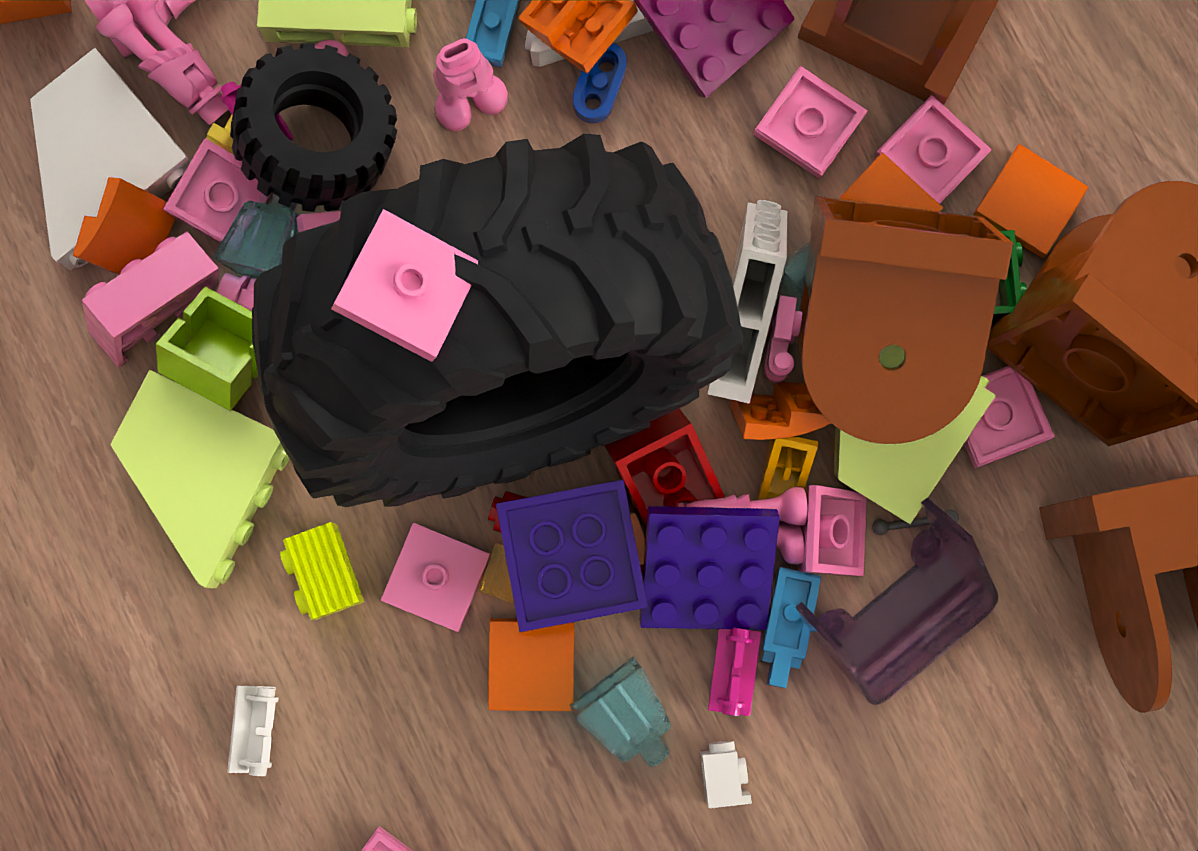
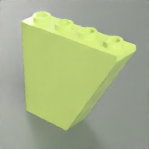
(346, 21)
(198, 471)
(905, 473)

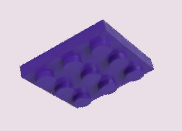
(571, 555)
(708, 567)

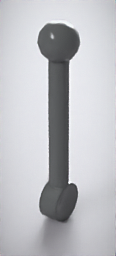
(881, 527)

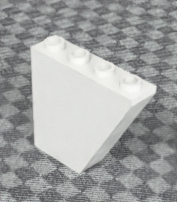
(90, 131)
(756, 285)

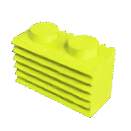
(321, 571)

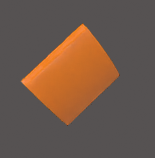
(578, 28)
(889, 185)
(1032, 200)
(125, 228)
(778, 416)
(530, 667)

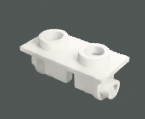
(252, 730)

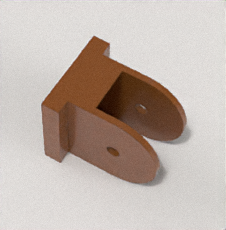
(902, 42)
(901, 281)
(1115, 318)
(1120, 547)

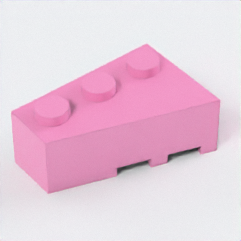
(147, 294)

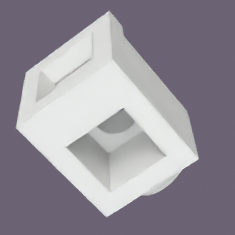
(724, 775)

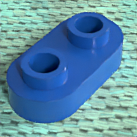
(600, 86)

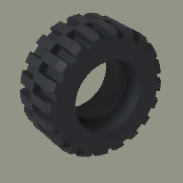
(323, 81)

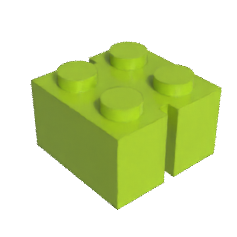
(218, 351)

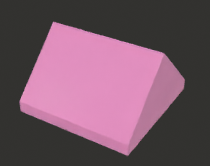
(834, 532)

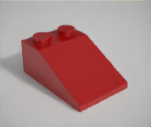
(664, 465)

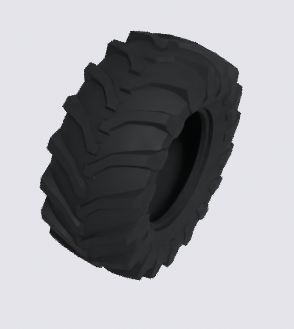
(579, 328)

